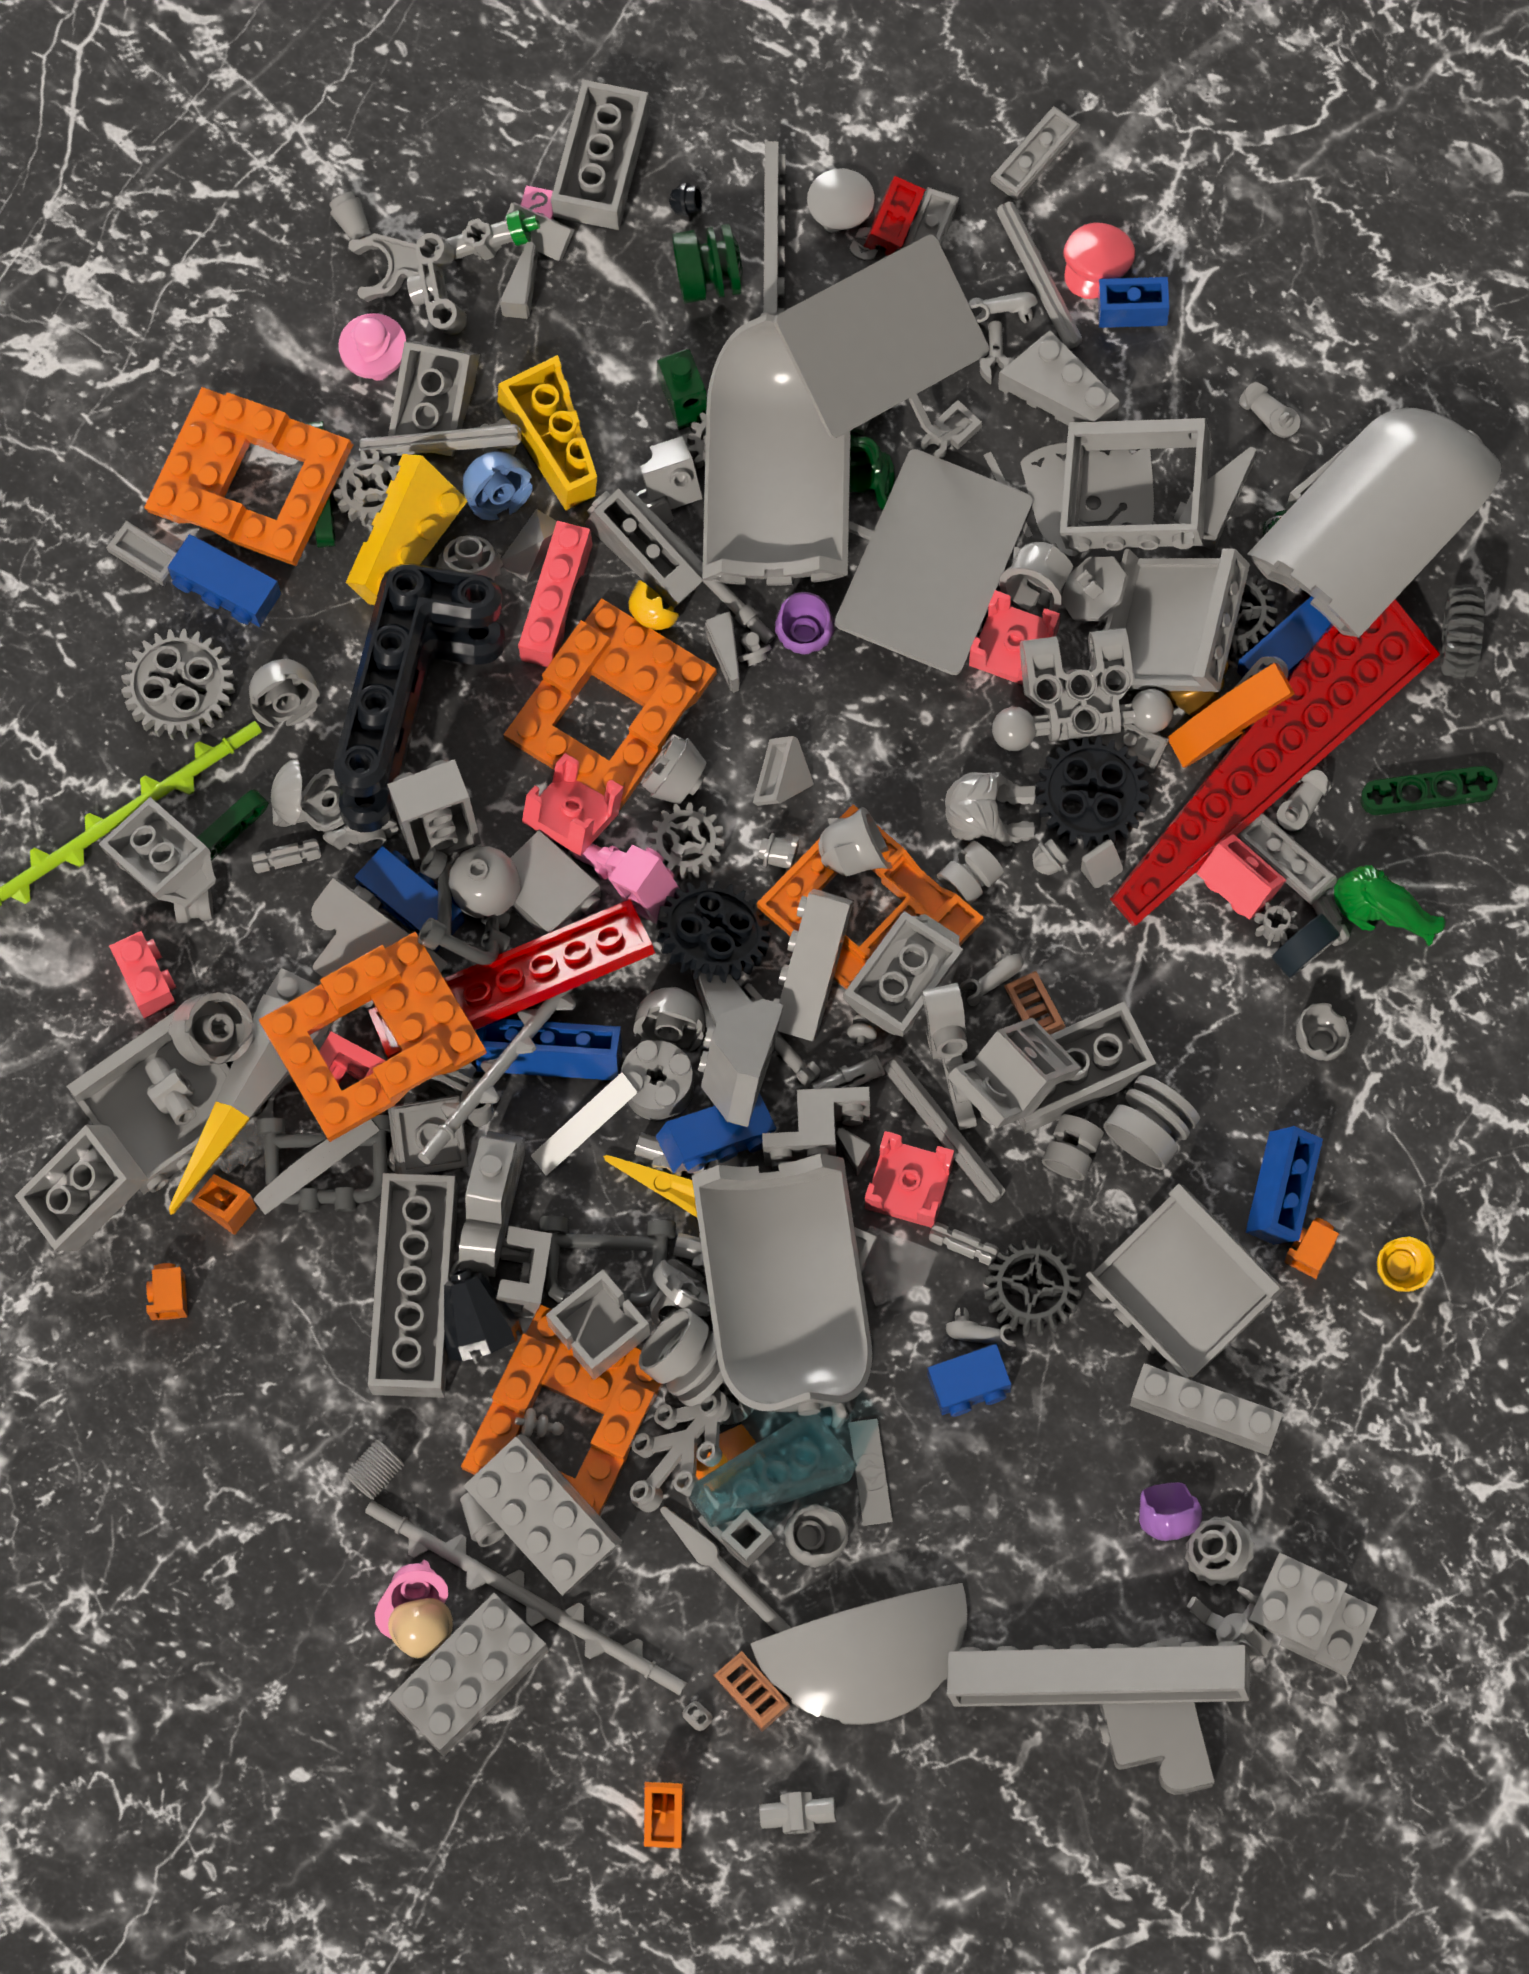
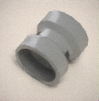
(199, 909)

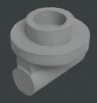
(754, 652)

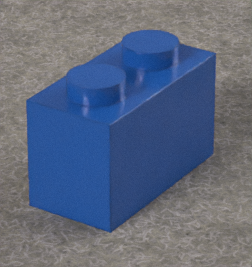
(1133, 302)
(969, 1381)

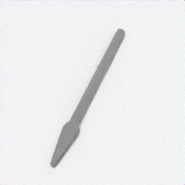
(707, 1553)

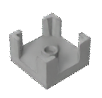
(532, 1251)

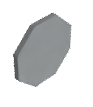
(1094, 588)

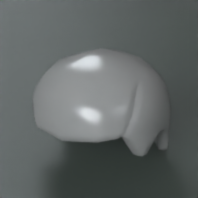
(1322, 1032)

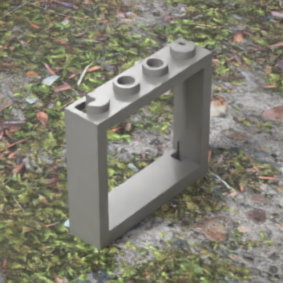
(1126, 436)

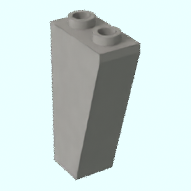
(641, 547)

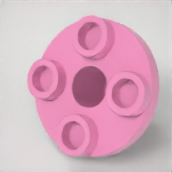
(372, 346)

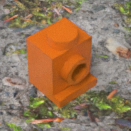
(1312, 1248)
(167, 1293)

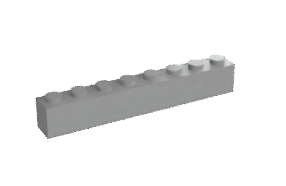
(1099, 1675)

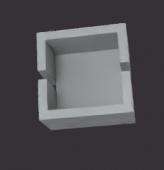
(596, 1326)

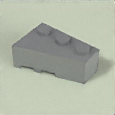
(1059, 383)

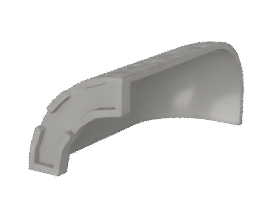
(770, 469)
(1378, 515)
(784, 1284)

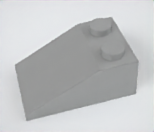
(432, 389)

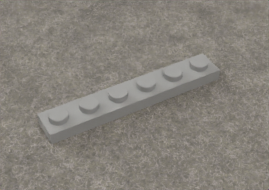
(773, 227)

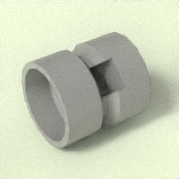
(972, 872)
(1071, 1150)

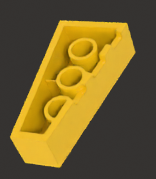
(550, 430)
(408, 526)

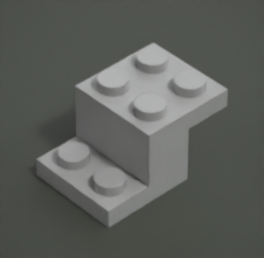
(1014, 1073)
(816, 1124)
(1313, 1614)

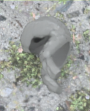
(974, 812)

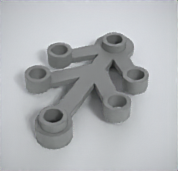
(682, 1445)

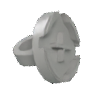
(679, 1287)

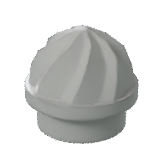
(1049, 858)

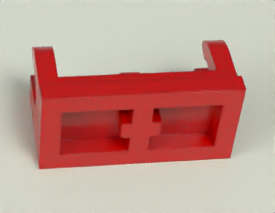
(894, 215)

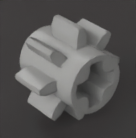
(1278, 913)

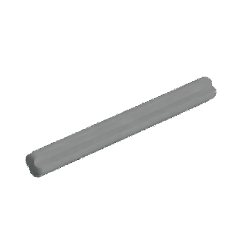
(1039, 275)
(441, 441)
(944, 1129)

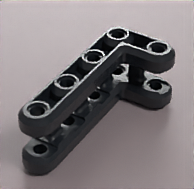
(401, 642)

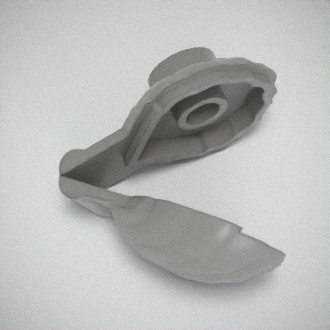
(295, 806)

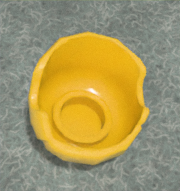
(648, 608)
(1405, 1264)

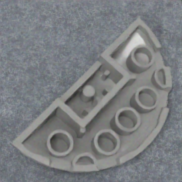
(869, 1658)

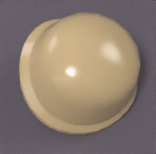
(420, 1626)

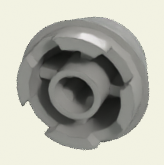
(675, 771)

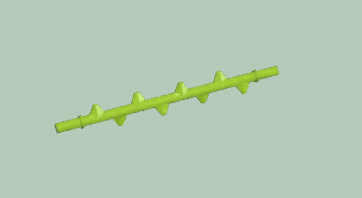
(97, 827)

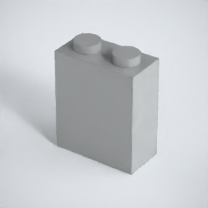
(552, 886)

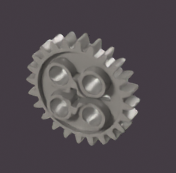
(165, 710)

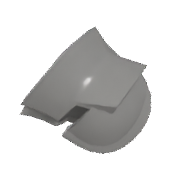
(1042, 566)
(853, 844)

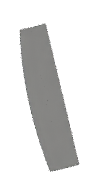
(311, 1166)

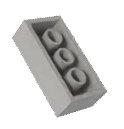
(600, 154)
(434, 810)
(1110, 1057)
(543, 1514)
(468, 1674)

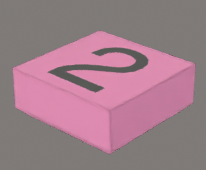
(538, 201)

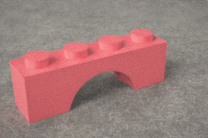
(550, 604)

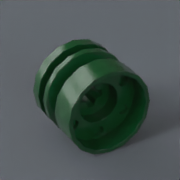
(707, 263)

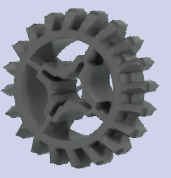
(1259, 612)
(1462, 630)
(1048, 1288)

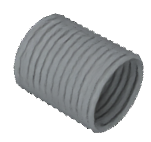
(374, 1469)

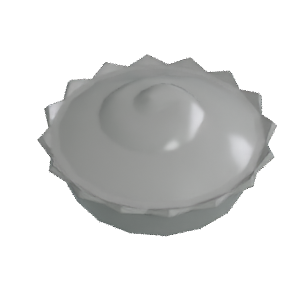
(471, 555)
(1219, 1550)

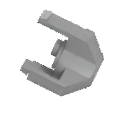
(1234, 1626)

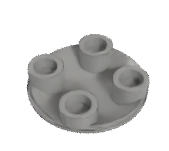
(840, 199)

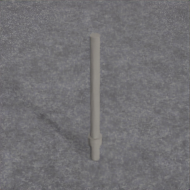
(745, 614)

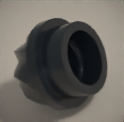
(686, 200)

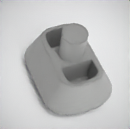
(697, 1716)

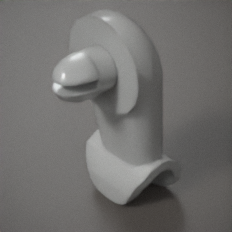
(1013, 303)
(1277, 417)
(1298, 808)
(1007, 967)
(970, 1331)

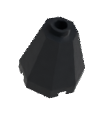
(475, 1317)

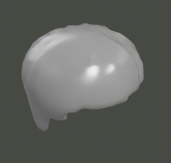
(816, 1535)

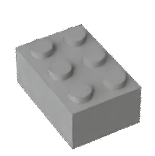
(81, 1187)

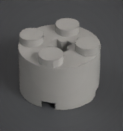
(207, 1044)
(667, 1096)

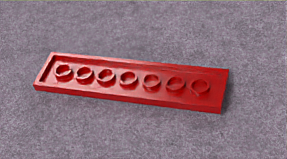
(542, 968)

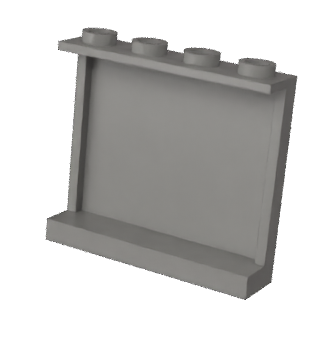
(1179, 619)
(118, 1098)
(1184, 1284)

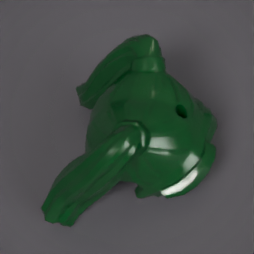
(870, 469)

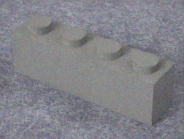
(813, 962)
(1206, 1409)

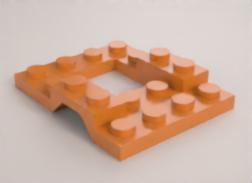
(209, 455)
(634, 663)
(904, 879)
(415, 1008)
(619, 1393)

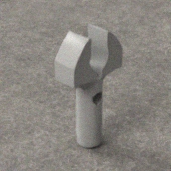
(996, 352)

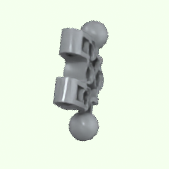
(1041, 659)

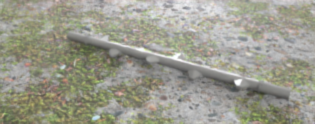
(484, 1091)
(536, 1607)

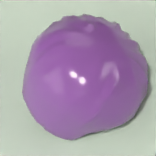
(804, 623)
(1169, 1511)

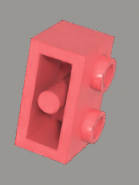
(1240, 877)
(142, 974)

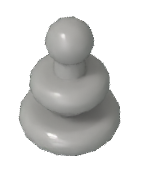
(862, 1030)
(541, 1424)

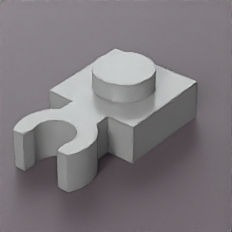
(953, 417)

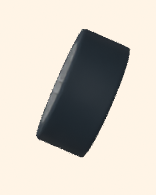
(1305, 945)

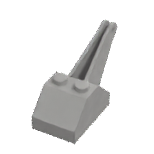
(739, 1045)

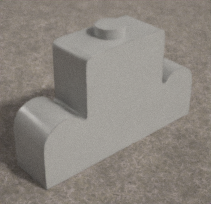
(357, 929)
(490, 1200)
(1159, 1733)

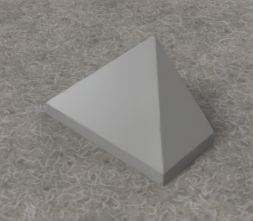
(529, 546)
(782, 772)

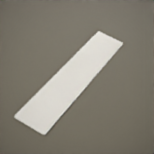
(584, 1124)

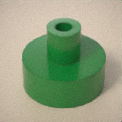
(520, 226)

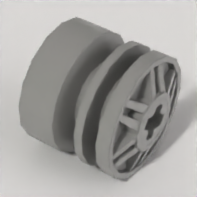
(1152, 1122)
(683, 1357)

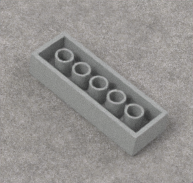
(410, 1279)

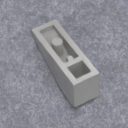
(1221, 497)

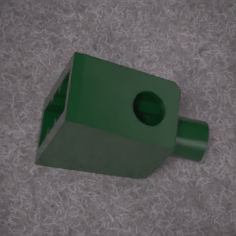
(682, 382)

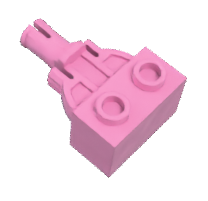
(635, 875)

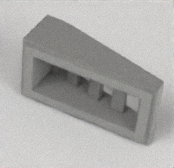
(518, 294)
(722, 641)

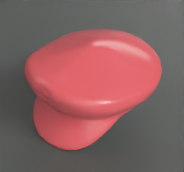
(1095, 254)

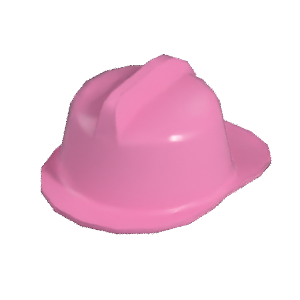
(409, 1584)

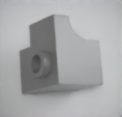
(671, 474)

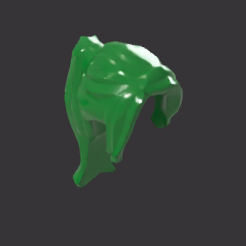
(1371, 896)

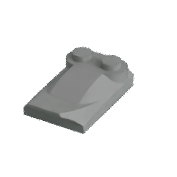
(161, 855)
(908, 960)

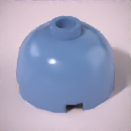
(495, 484)

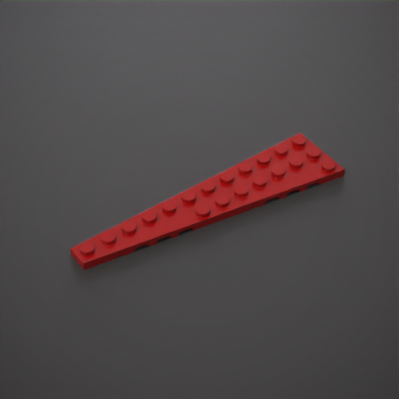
(1335, 693)

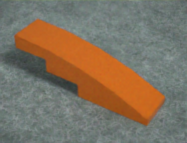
(1230, 715)

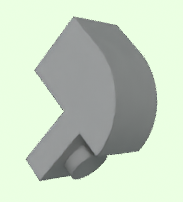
(743, 1537)

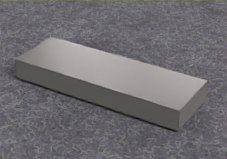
(1035, 153)
(1147, 746)
(1288, 858)

